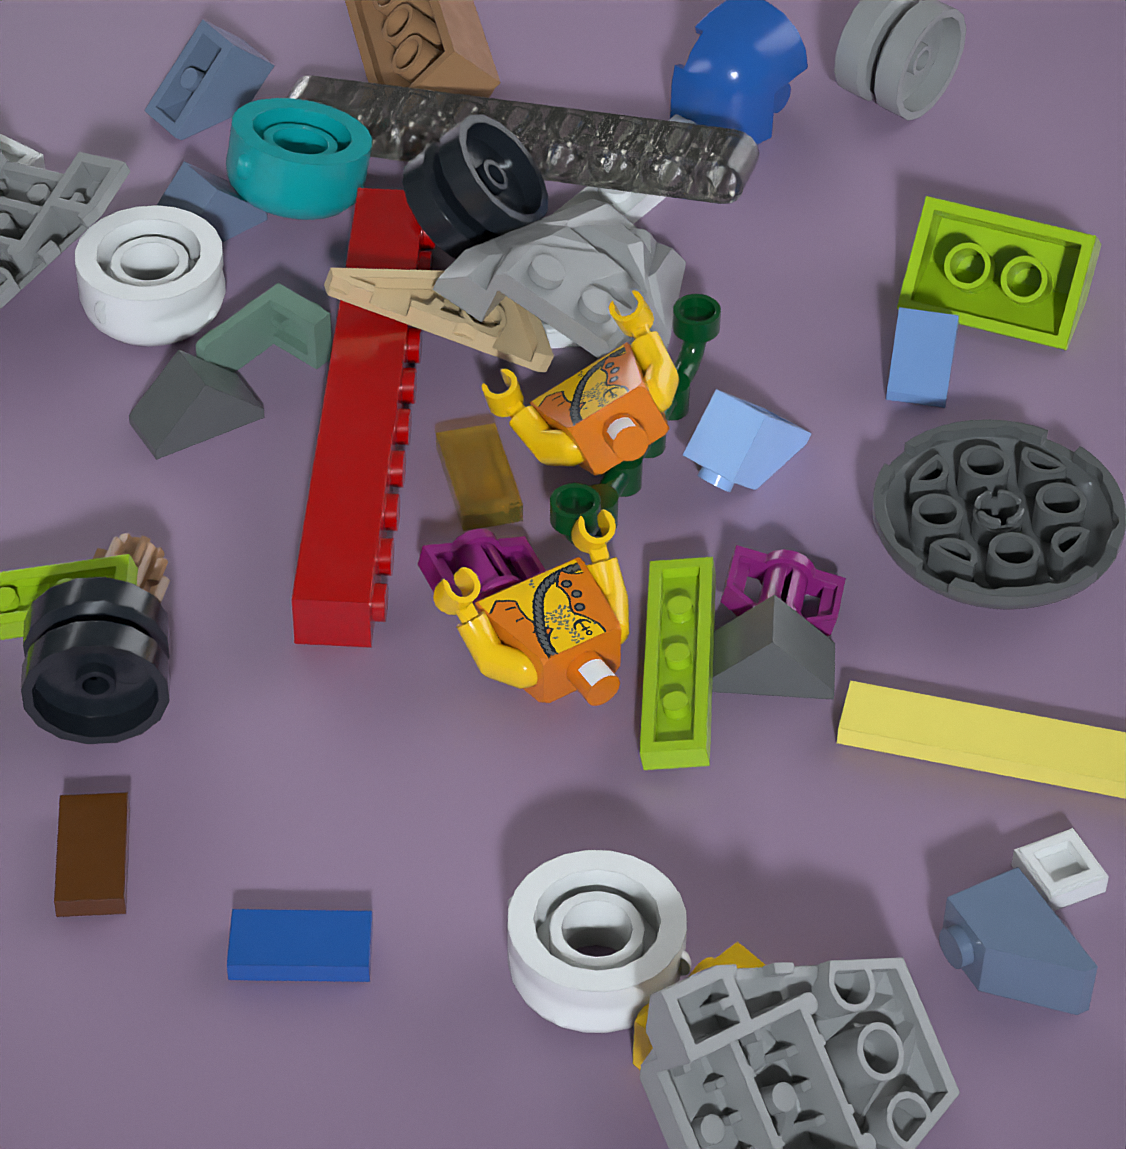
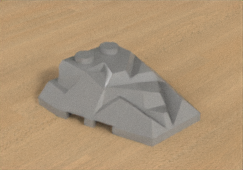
(48, 212)
(569, 274)
(795, 1058)

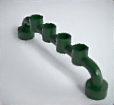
(696, 323)

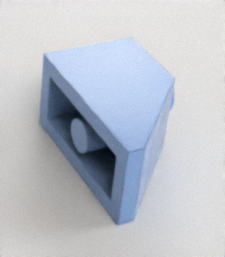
(742, 442)

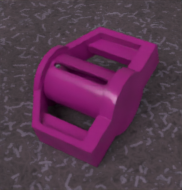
(485, 557)
(788, 577)

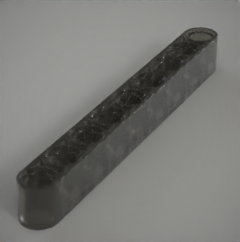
(564, 142)

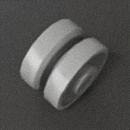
(900, 53)

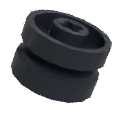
(474, 185)
(96, 661)

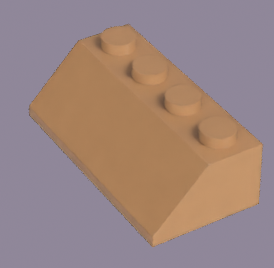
(424, 45)

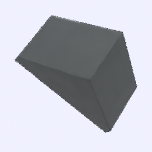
(191, 405)
(773, 654)

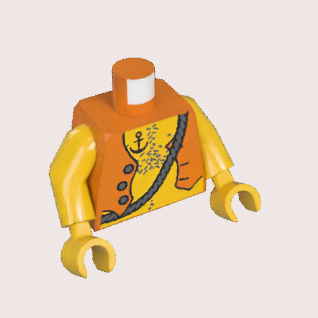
(603, 410)
(552, 629)

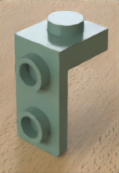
(272, 318)

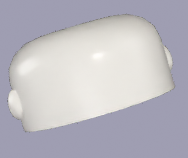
(150, 274)
(600, 902)

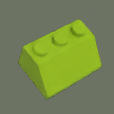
(1000, 272)

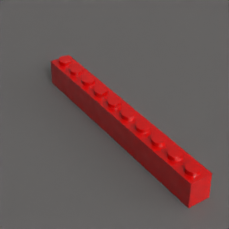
(358, 441)

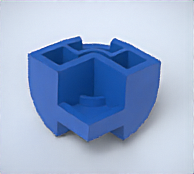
(739, 68)

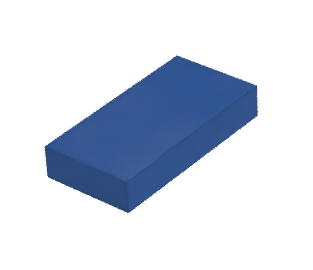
(300, 945)

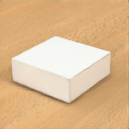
(1061, 869)

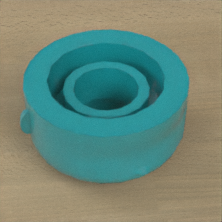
(297, 157)

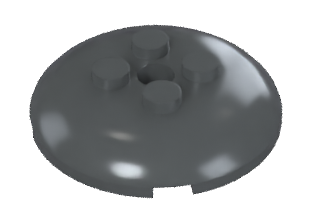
(998, 514)

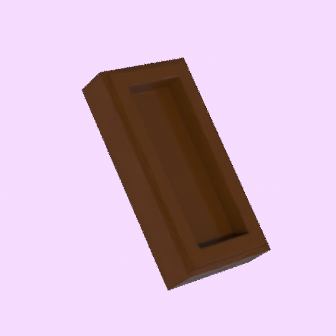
(92, 854)

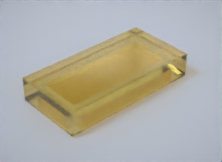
(479, 477)

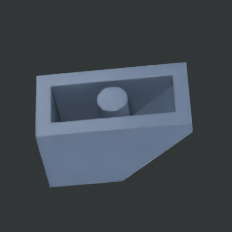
(208, 82)
(1016, 945)

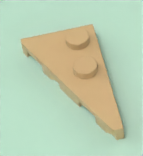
(409, 297)

